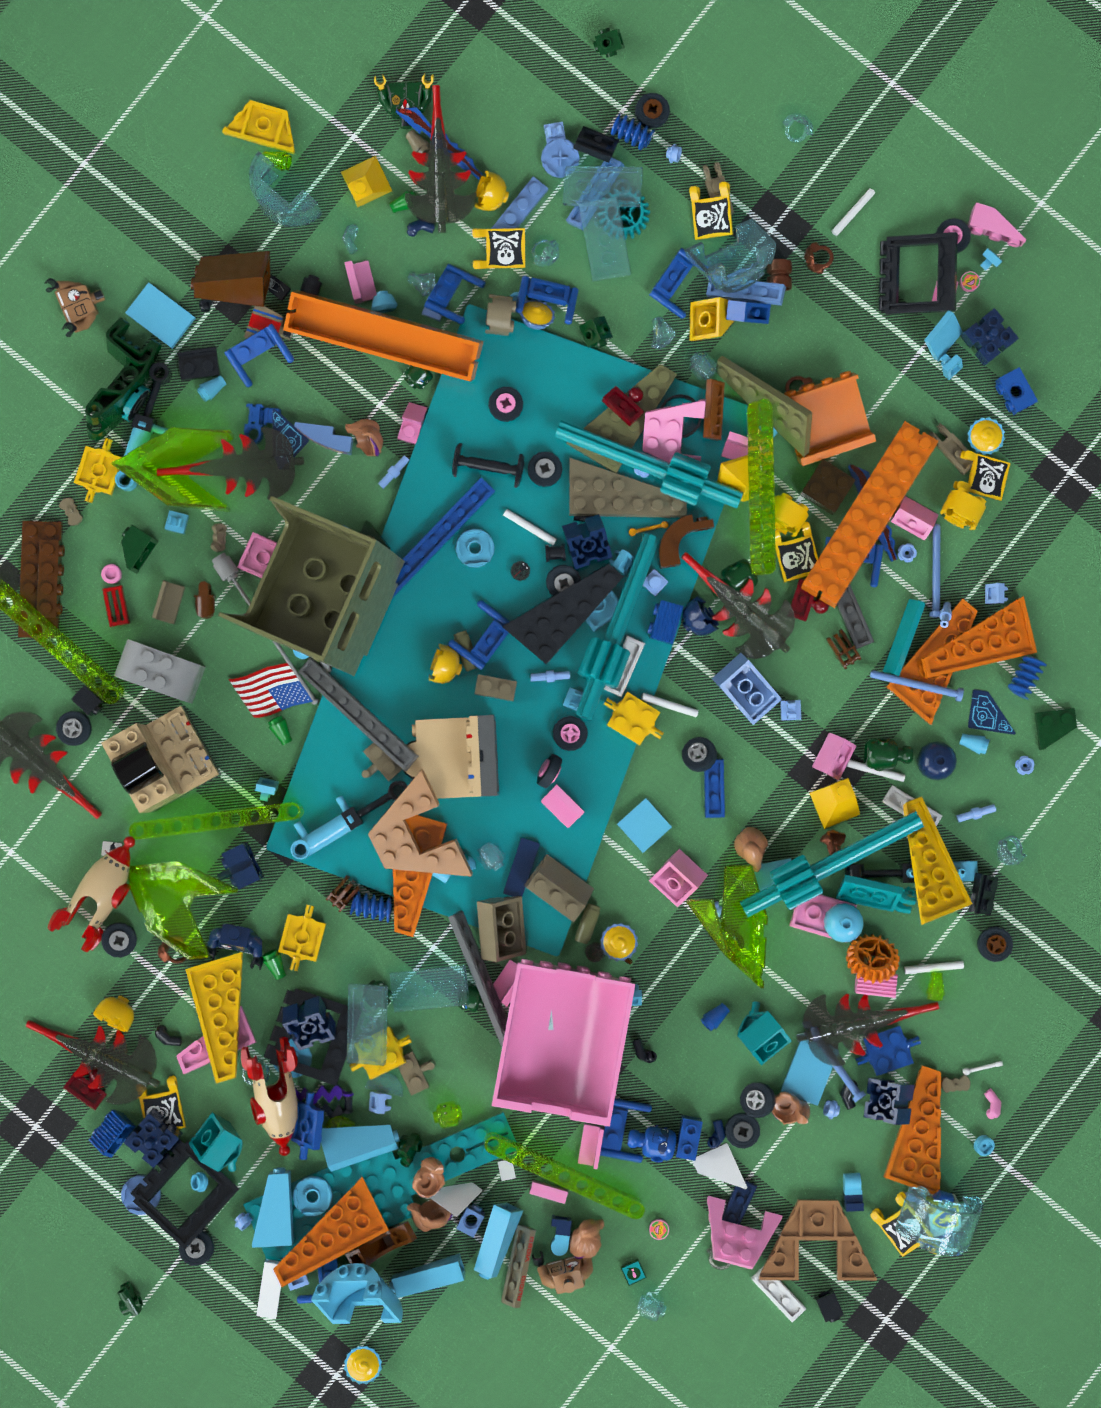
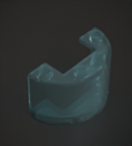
(298, 213)
(738, 263)
(938, 1224)

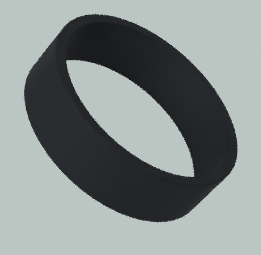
(688, 398)

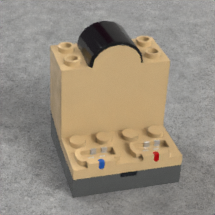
(457, 755)
(160, 760)

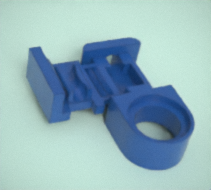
(260, 417)

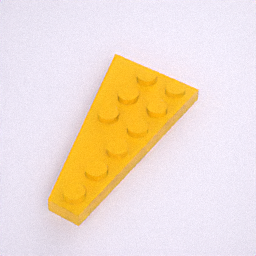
(935, 876)
(217, 1003)

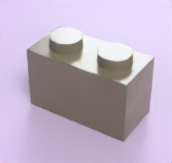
(495, 688)

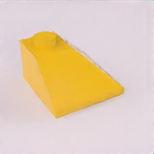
(366, 181)
(708, 318)
(735, 475)
(835, 803)

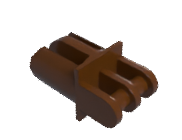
(205, 601)
(850, 659)
(340, 896)

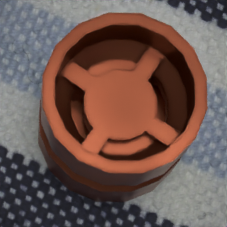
(779, 272)

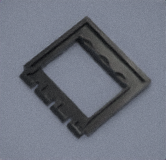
(945, 279)
(337, 1049)
(202, 1214)

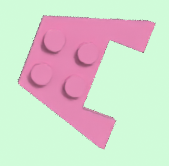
(665, 429)
(735, 1242)

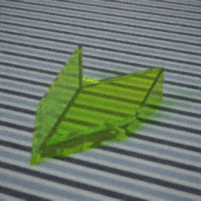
(175, 449)
(165, 897)
(736, 934)

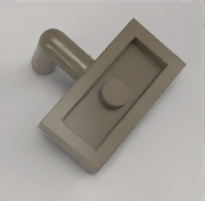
(381, 762)
(413, 1073)

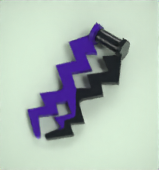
(336, 1091)

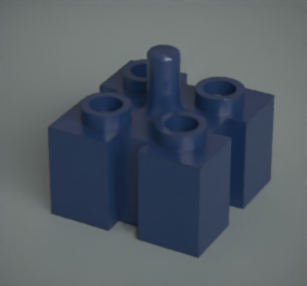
(989, 337)
(587, 541)
(240, 866)
(309, 1023)
(888, 1101)
(153, 1137)

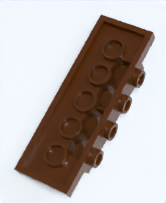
(42, 570)

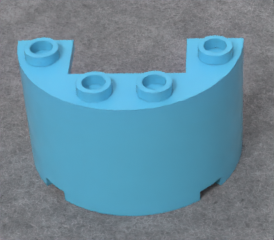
(355, 1286)

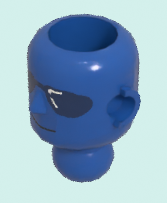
(655, 1143)

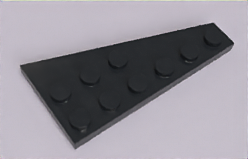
(558, 617)

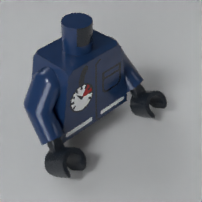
(236, 939)

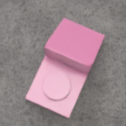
(412, 423)

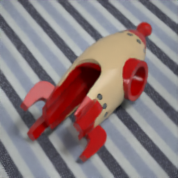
(106, 885)
(274, 1104)

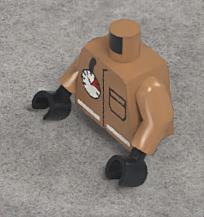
(76, 303)
(564, 1274)

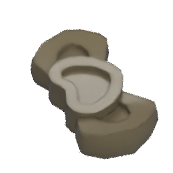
(71, 511)
(219, 537)
(954, 1084)

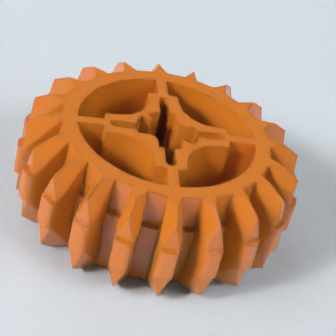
(884, 963)

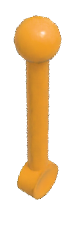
(632, 532)

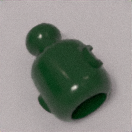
(737, 575)
(884, 754)

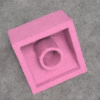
(678, 878)

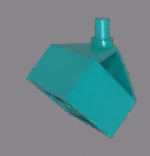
(762, 1034)
(217, 1144)

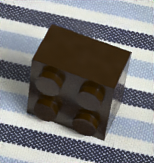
(827, 487)

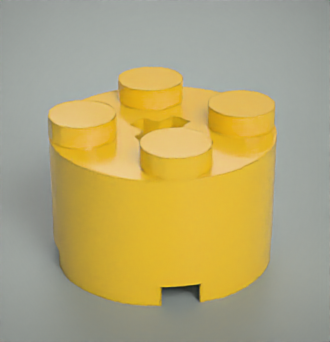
(963, 508)
(789, 515)

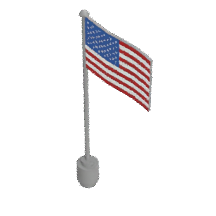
(271, 687)

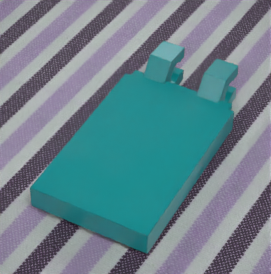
(876, 894)

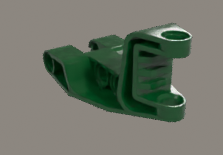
(110, 401)

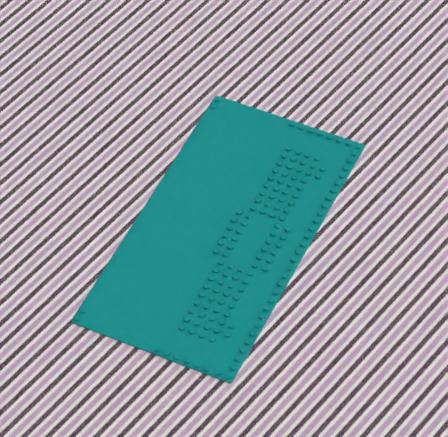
(392, 681)

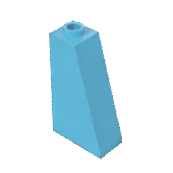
(355, 1144)
(276, 1213)
(497, 1239)
(428, 1276)

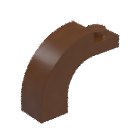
(670, 542)
(372, 1250)

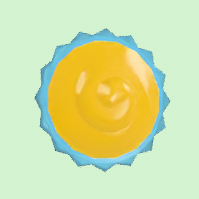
(986, 435)
(362, 1365)

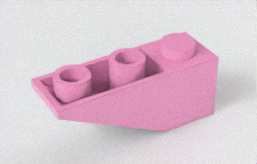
(991, 223)

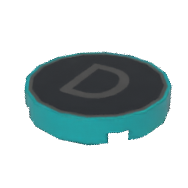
(135, 403)

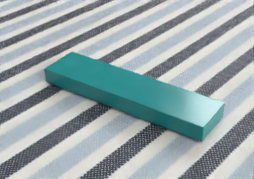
(904, 637)

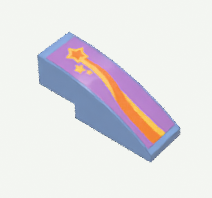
(326, 437)

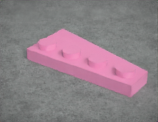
(196, 1054)

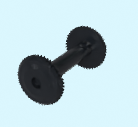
(487, 465)

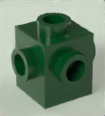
(614, 38)
(596, 332)

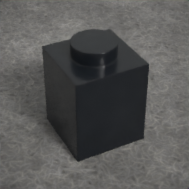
(88, 701)
(829, 1306)

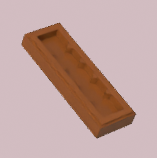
(714, 409)

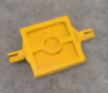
(96, 470)
(633, 718)
(302, 937)
(394, 1056)

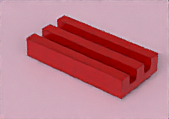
(119, 622)

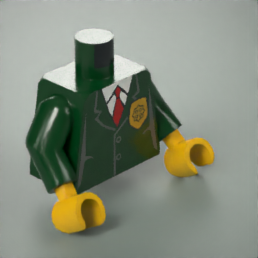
(404, 95)

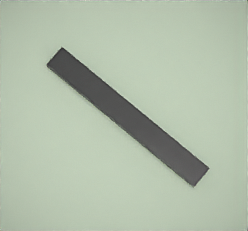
(358, 714)
(479, 973)

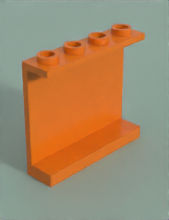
(837, 417)

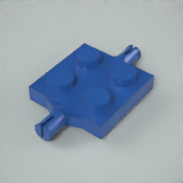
(893, 1053)
(308, 1126)

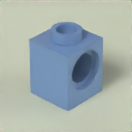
(470, 1228)

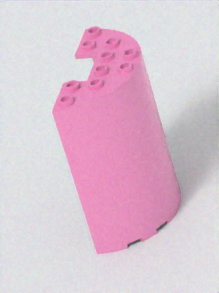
(578, 1062)

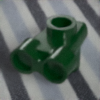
(408, 1147)
(129, 1301)

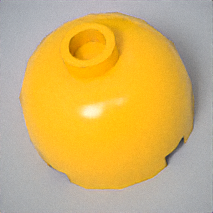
(491, 192)
(445, 665)
(115, 1013)

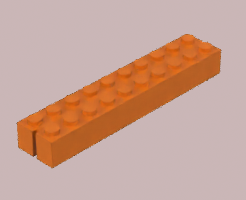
(383, 335)
(869, 514)

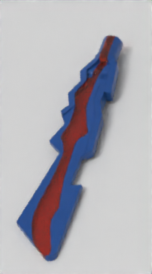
(420, 123)
(885, 539)

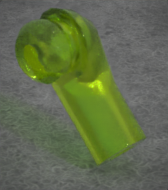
(340, 1121)

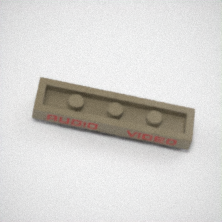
(518, 1266)

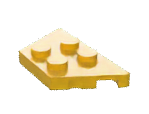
(262, 126)

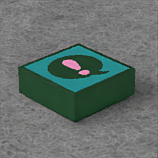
(633, 1272)

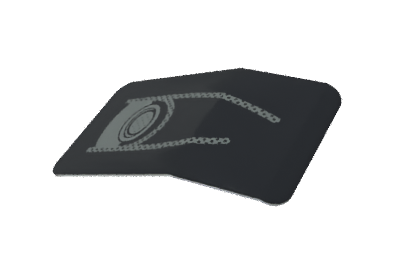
(278, 288)

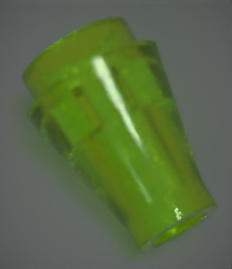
(280, 159)
(935, 988)

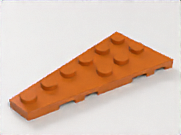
(995, 639)
(921, 701)
(412, 886)
(918, 1144)
(344, 1228)

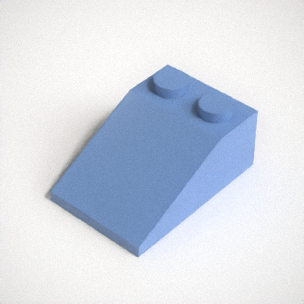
(747, 688)

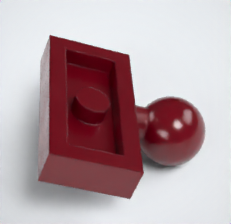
(624, 405)
(803, 601)
(79, 1088)

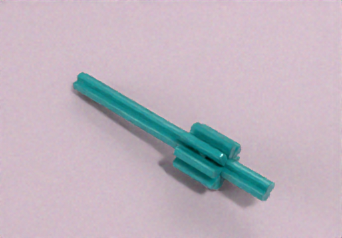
(682, 477)
(606, 658)
(798, 881)

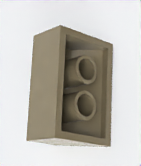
(559, 888)
(501, 928)

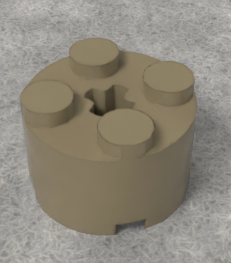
(499, 315)

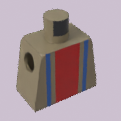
(262, 317)

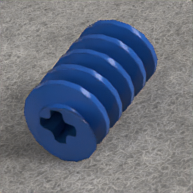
(632, 132)
(1026, 676)
(371, 906)

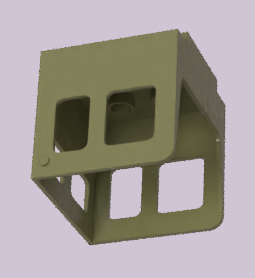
(322, 590)

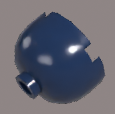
(699, 618)
(936, 760)

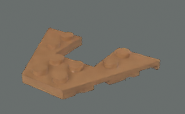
(397, 844)
(817, 1221)

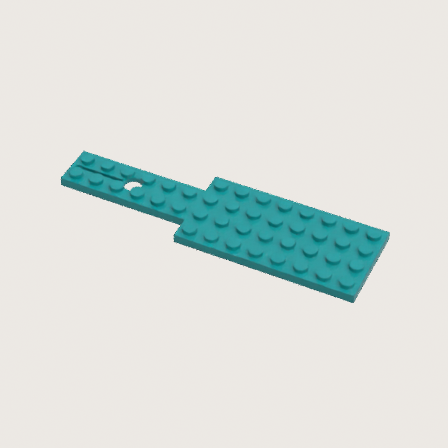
(389, 1180)

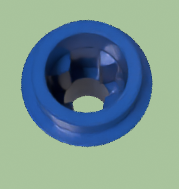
(714, 1017)

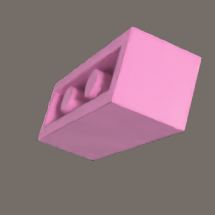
(548, 1191)

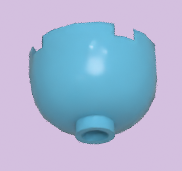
(843, 922)

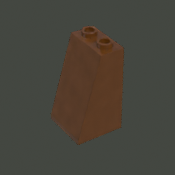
(233, 278)

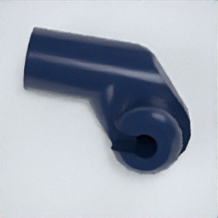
(418, 225)
(718, 1135)

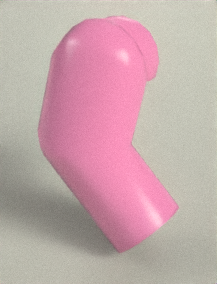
(995, 1104)

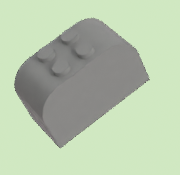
(159, 671)

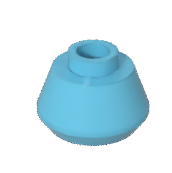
(383, 302)

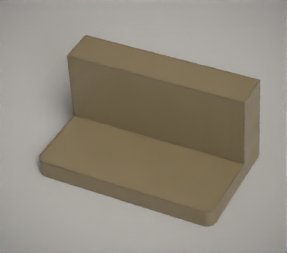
(168, 602)

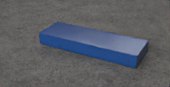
(714, 790)

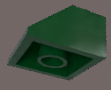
(136, 547)

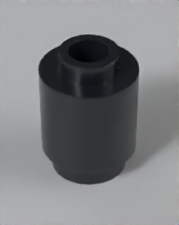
(311, 285)

